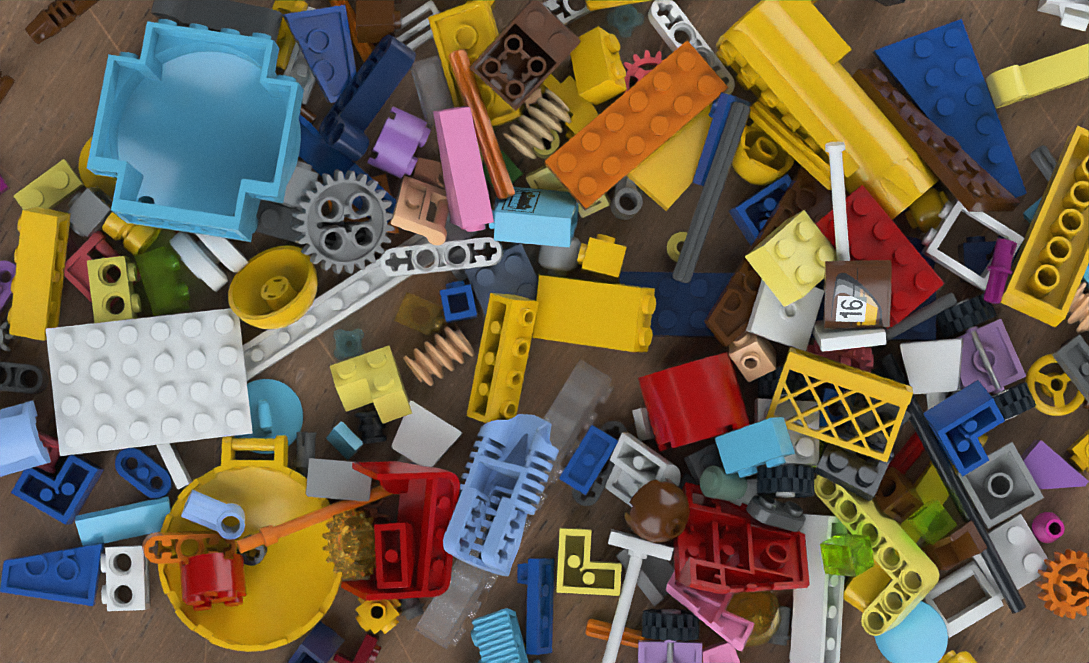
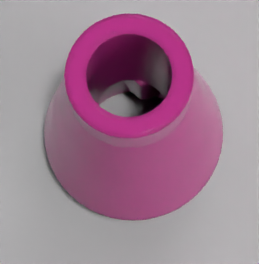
(1041, 524)

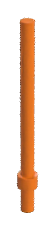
(269, 535)

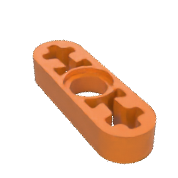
(165, 537)

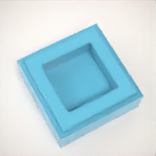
(344, 440)

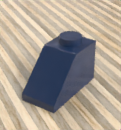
(318, 646)

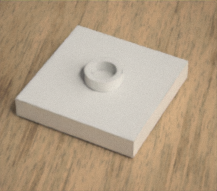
(787, 324)

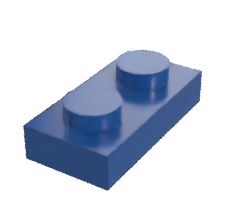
(588, 459)

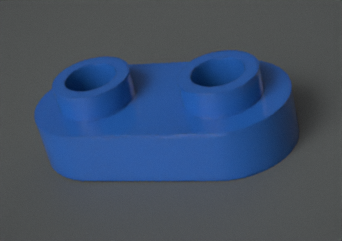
(144, 473)

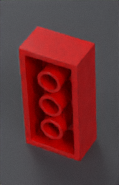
(877, 237)

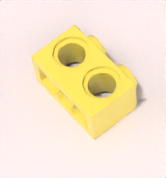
(104, 292)

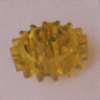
(351, 544)

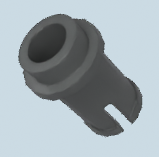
(411, 608)
(781, 635)

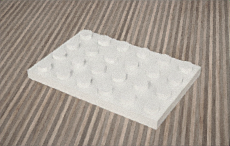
(148, 381)

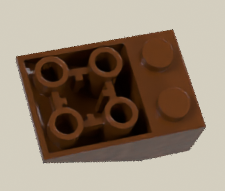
(525, 53)

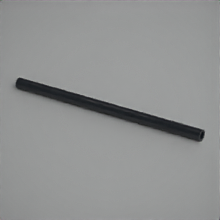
(955, 489)

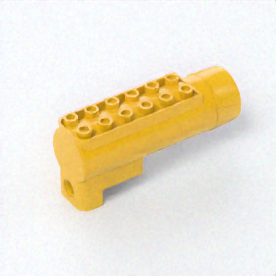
(795, 71)

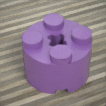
(398, 143)

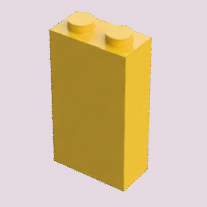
(594, 313)

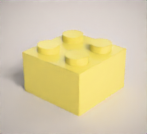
(792, 258)

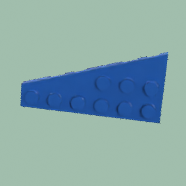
(949, 89)

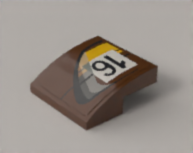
(857, 294)

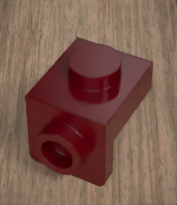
(367, 652)

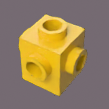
(384, 623)

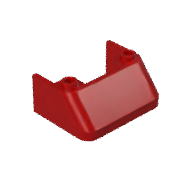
(428, 502)

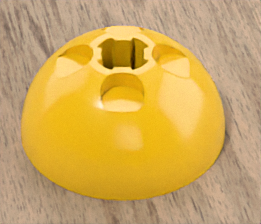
(274, 288)

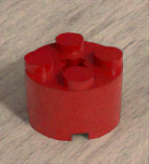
(213, 580)

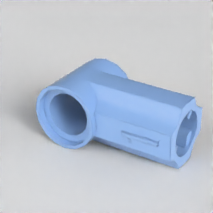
(211, 512)

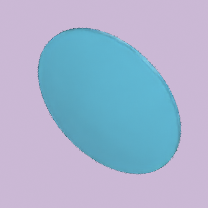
(273, 411)
(917, 639)

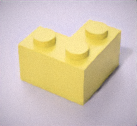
(374, 380)
(578, 573)

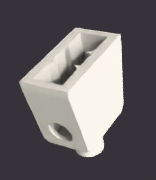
(933, 367)
(423, 437)

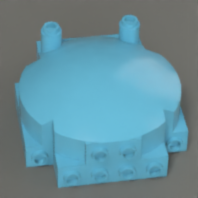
(197, 130)

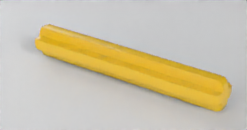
(791, 144)

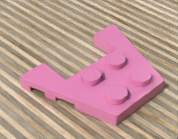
(711, 610)

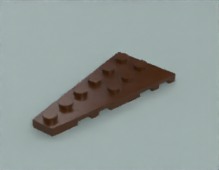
(735, 304)

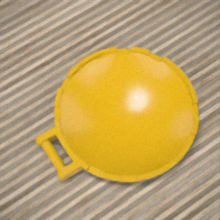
(293, 580)

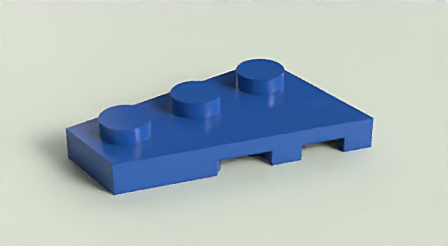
(326, 46)
(56, 575)

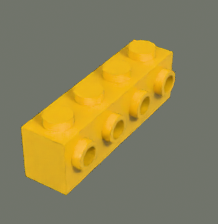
(38, 272)
(502, 357)

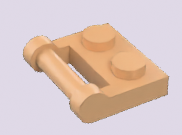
(413, 206)

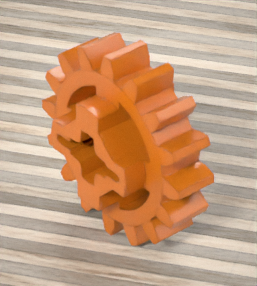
(1065, 598)

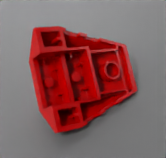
(734, 552)

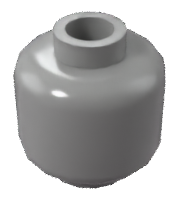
(559, 259)

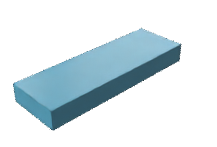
(123, 521)

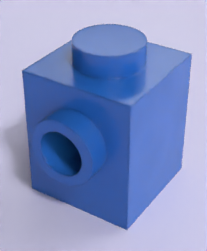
(458, 302)

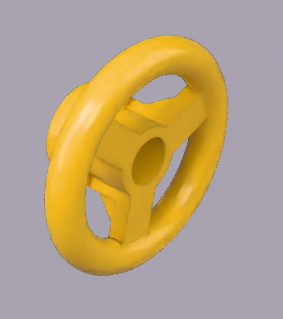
(1059, 408)

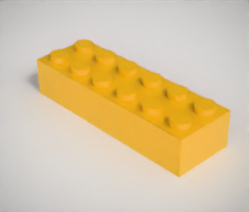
(1057, 240)

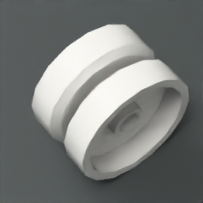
(206, 254)

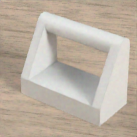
(973, 612)

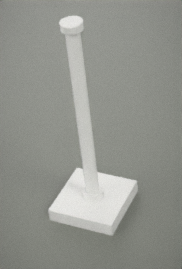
(843, 338)
(638, 550)

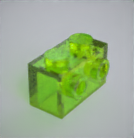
(162, 282)

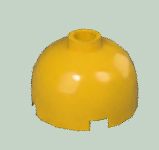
(760, 157)

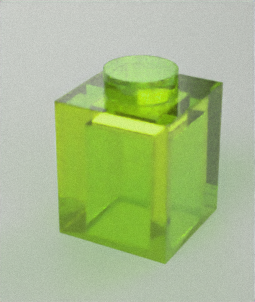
(932, 521)
(847, 554)

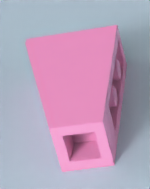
(462, 169)

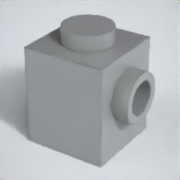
(89, 211)

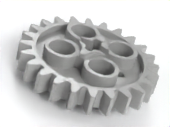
(341, 193)

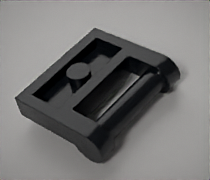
(850, 470)

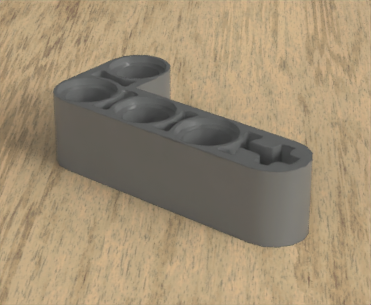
(220, 14)

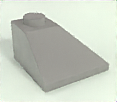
(1000, 486)

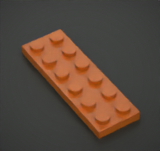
(636, 125)

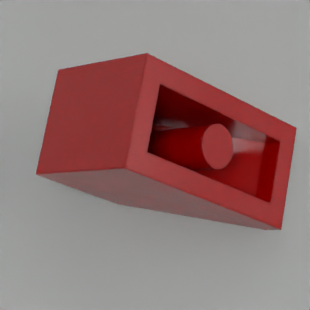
(394, 554)

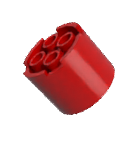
(693, 401)

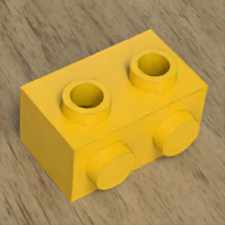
(598, 66)
(601, 257)

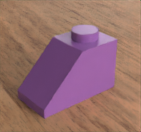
(1049, 468)

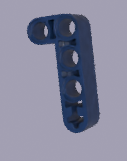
(365, 96)

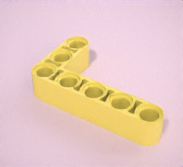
(883, 544)

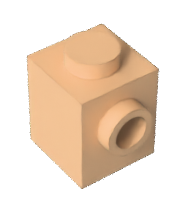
(753, 355)

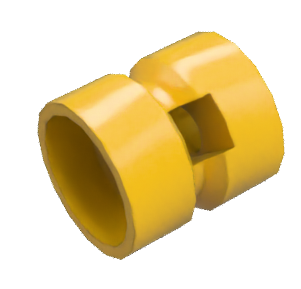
(135, 237)

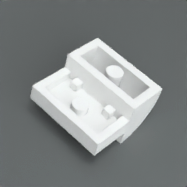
(636, 466)

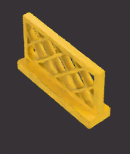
(850, 378)

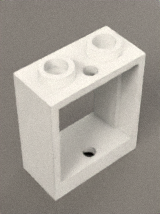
(935, 236)

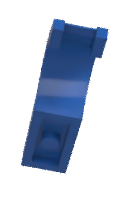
(327, 160)

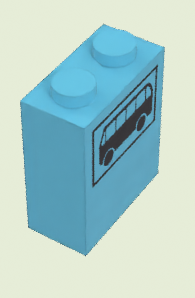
(536, 217)

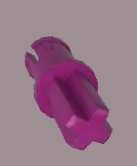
(999, 270)

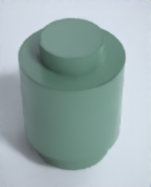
(718, 485)

